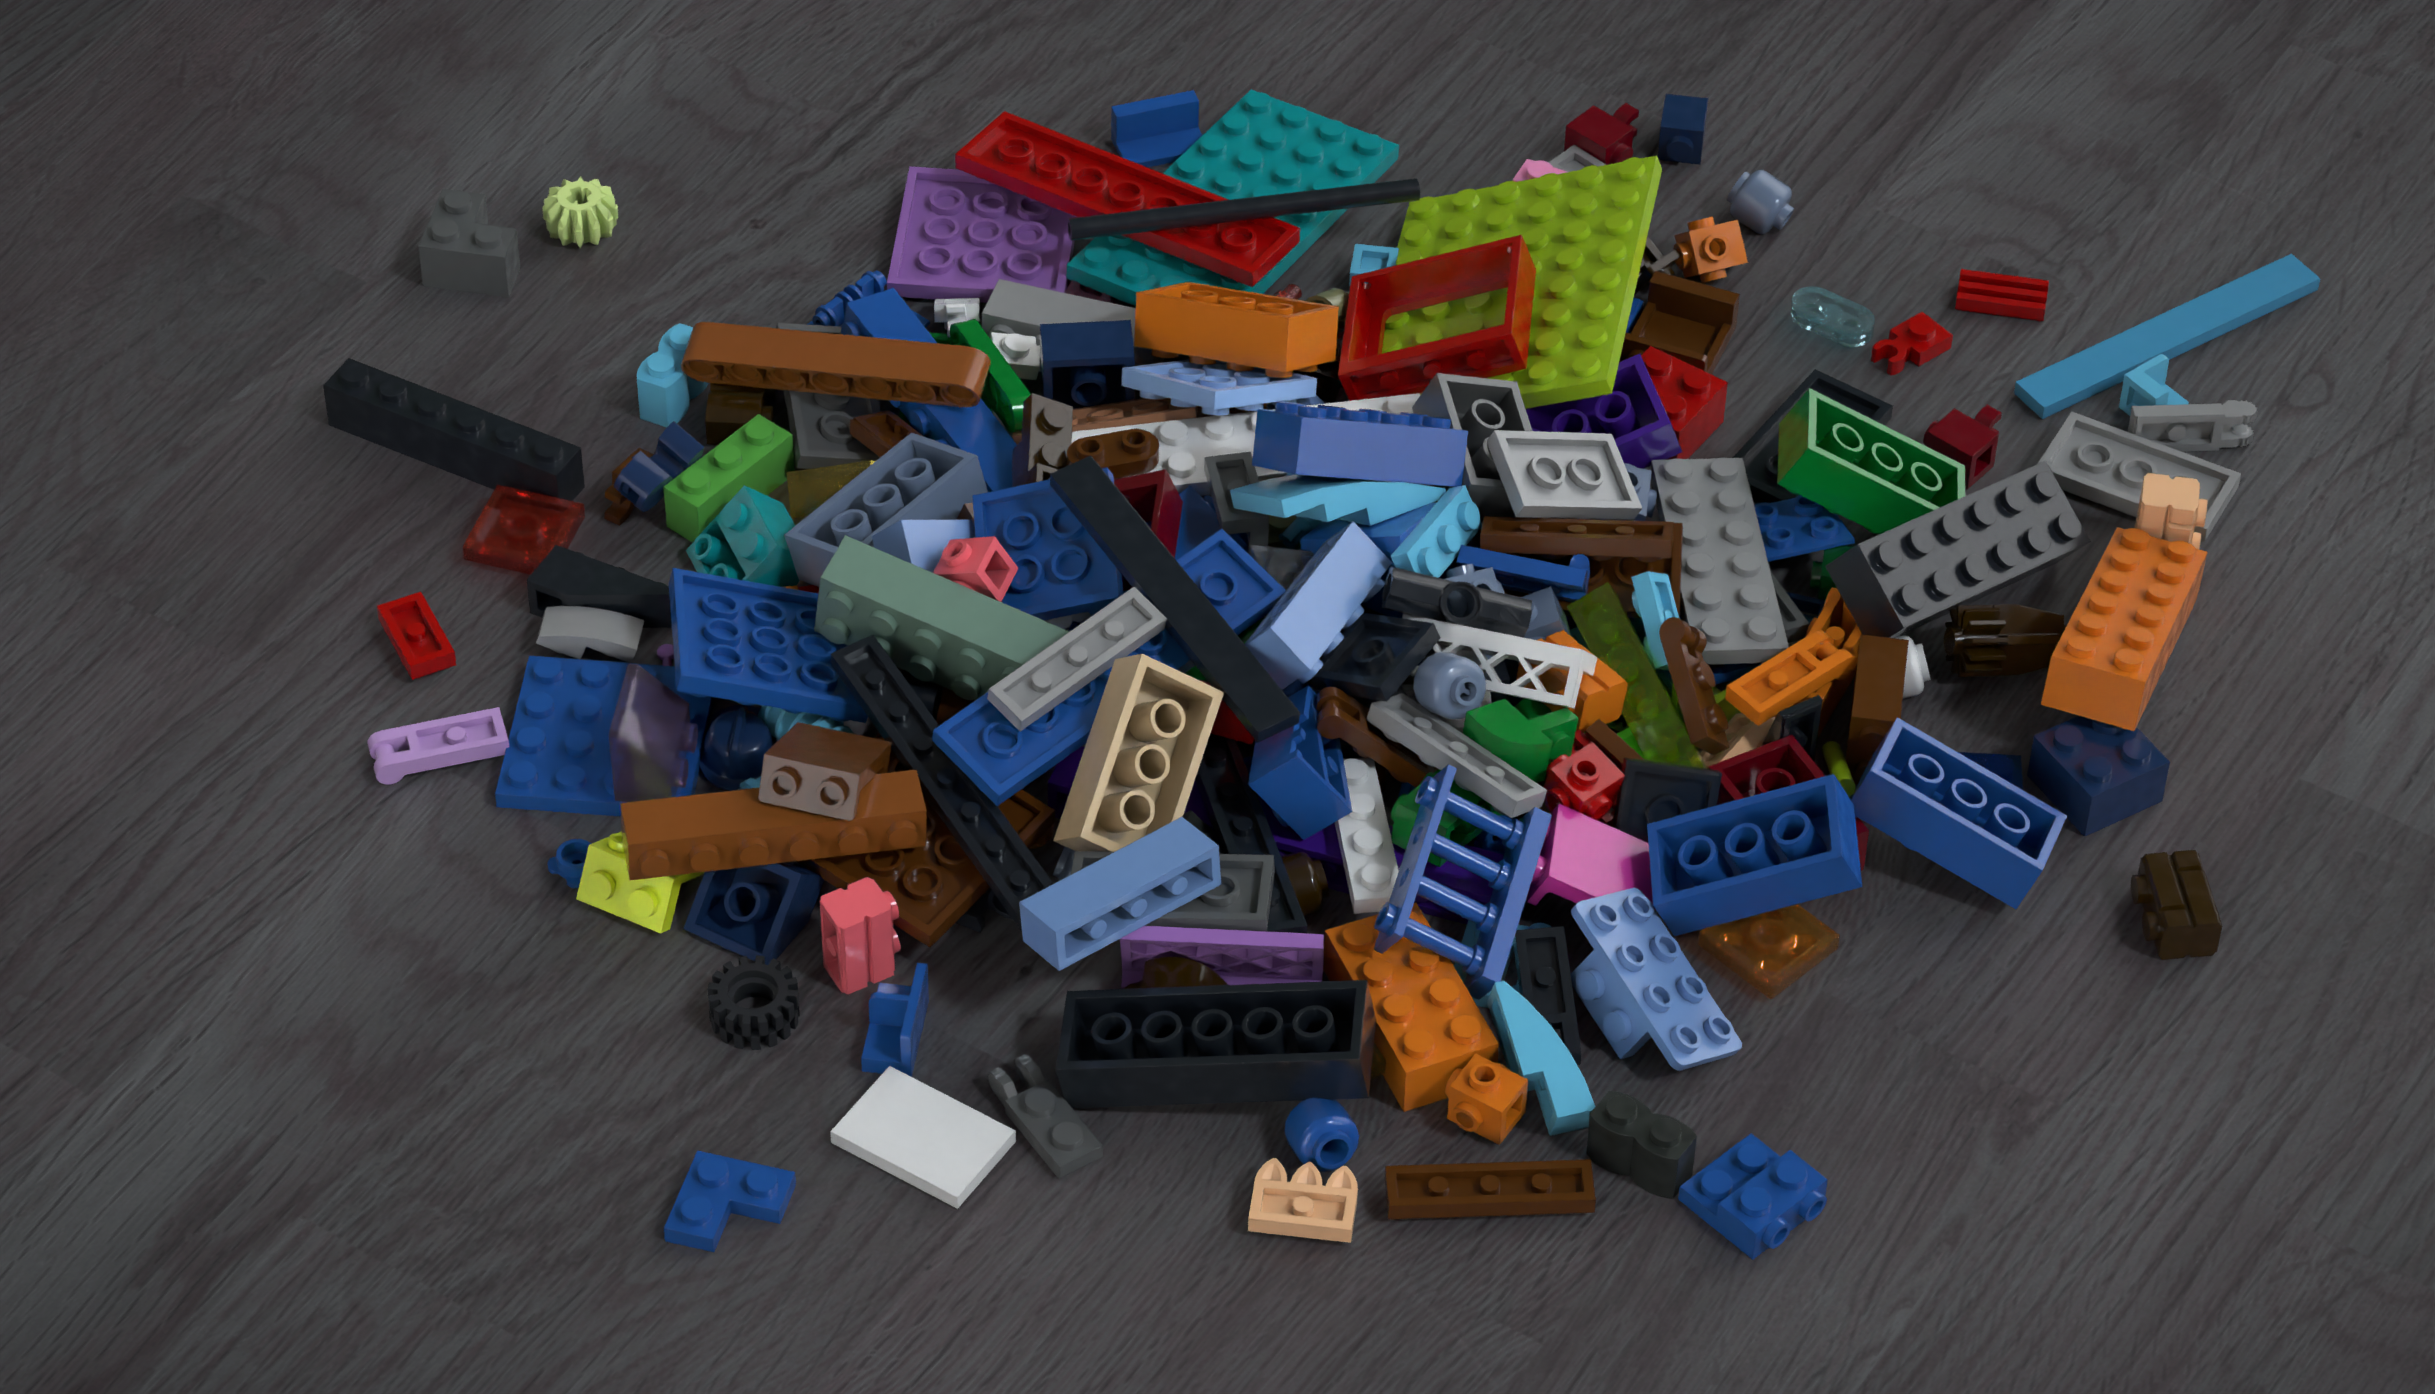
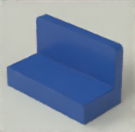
(1156, 128)

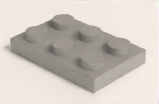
(1563, 475)

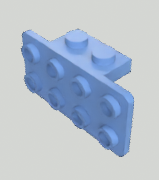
(1645, 986)

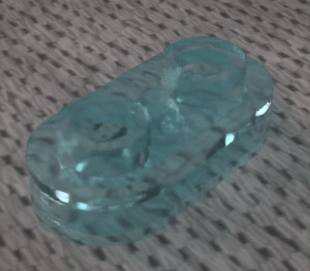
(1832, 316)

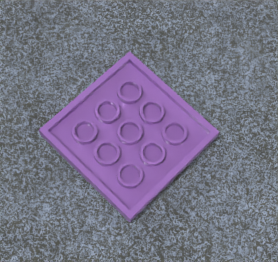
(969, 233)

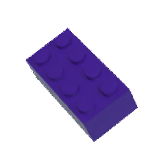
(1629, 414)

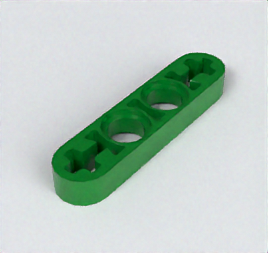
(1002, 386)

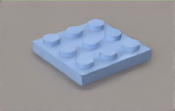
(1215, 386)

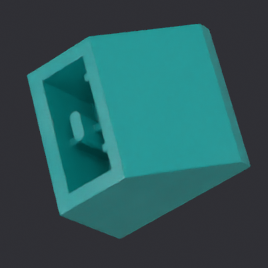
(747, 541)

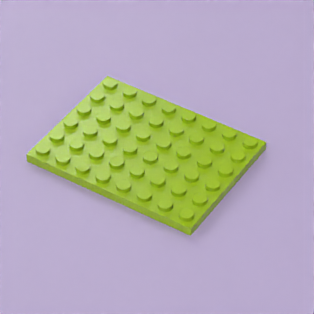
(1587, 253)

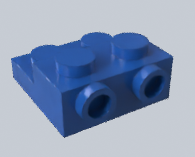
(1755, 1195)

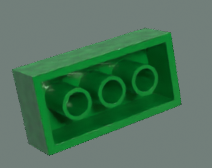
(1862, 466)

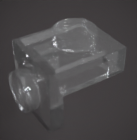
(1281, 563)

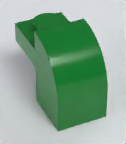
(1520, 741)

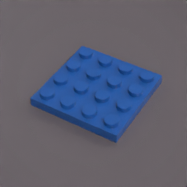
(754, 646)
(561, 736)

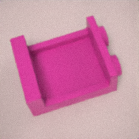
(1588, 860)

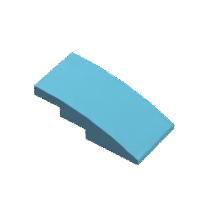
(1334, 498)

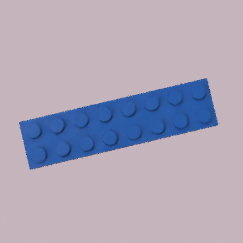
(1006, 760)

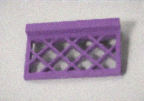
(1232, 954)

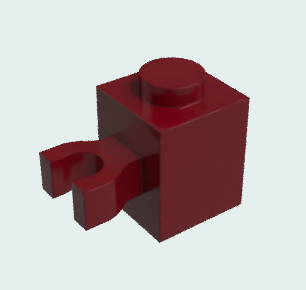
(1604, 135)
(1967, 440)

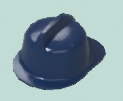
(734, 746)

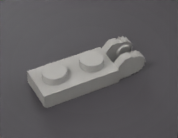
(2195, 425)

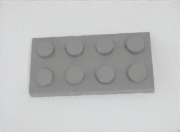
(2111, 465)

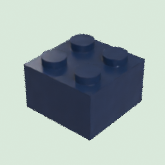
(1085, 362)
(2097, 772)

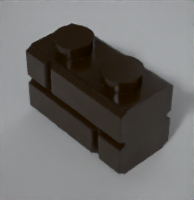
(2177, 905)

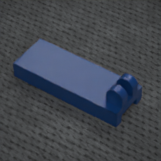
(1531, 575)

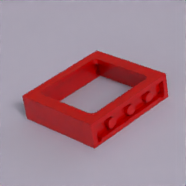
(1429, 282)

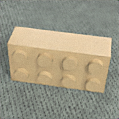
(1138, 755)

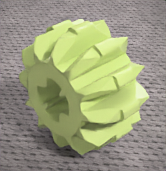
(580, 212)

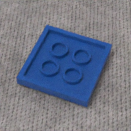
(1056, 557)

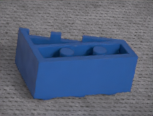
(1302, 772)

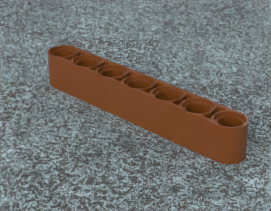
(836, 364)

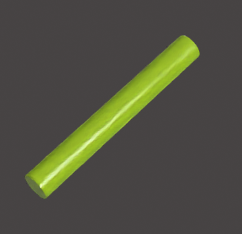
(1837, 765)

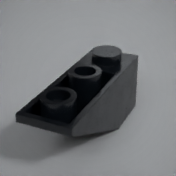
(579, 580)

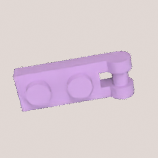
(437, 744)

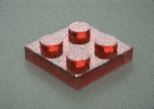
(521, 529)

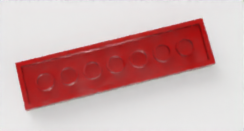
(1096, 182)

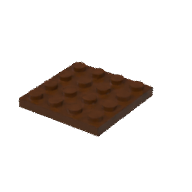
(935, 880)

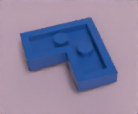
(722, 1187)

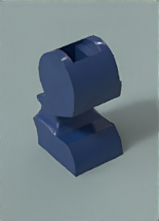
(645, 477)

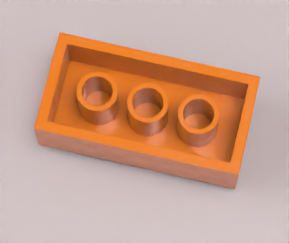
(1236, 328)
(1420, 1007)

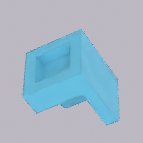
(2147, 386)

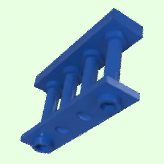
(1508, 878)

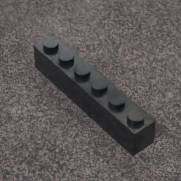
(450, 433)

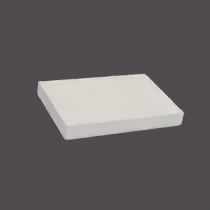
(923, 1137)

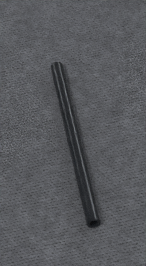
(1243, 209)

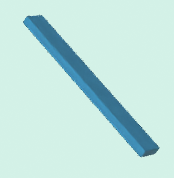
(2166, 334)

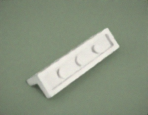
(1520, 649)

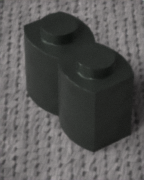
(1640, 1144)

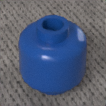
(1321, 1133)

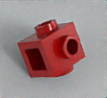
(1583, 782)

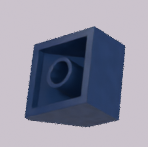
(754, 907)

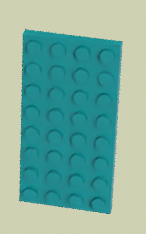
(1248, 153)

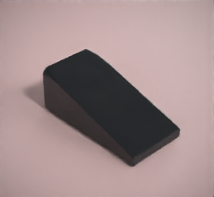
(1801, 722)

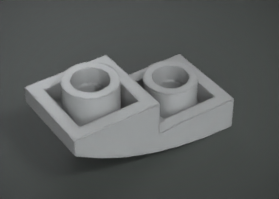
(577, 627)

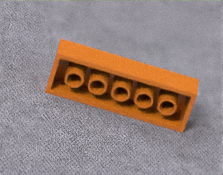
(2124, 628)

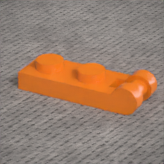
(1789, 677)

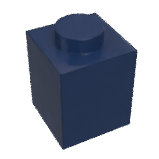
(1683, 129)

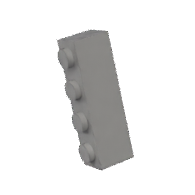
(1024, 307)

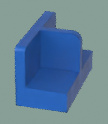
(896, 1024)

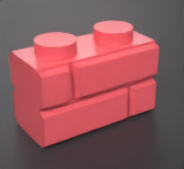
(859, 935)

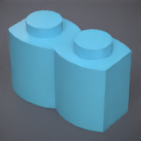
(661, 383)

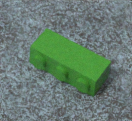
(751, 457)

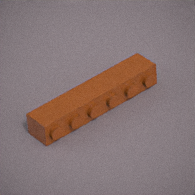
(742, 831)

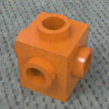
(1710, 249)
(1486, 1098)

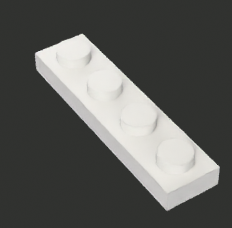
(1366, 840)

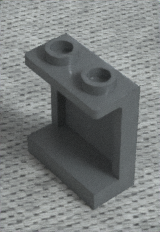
(1228, 473)

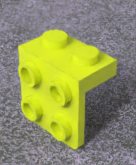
(641, 901)

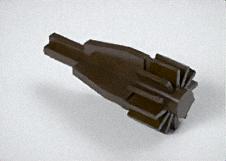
(2001, 639)

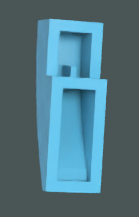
(1541, 1057)

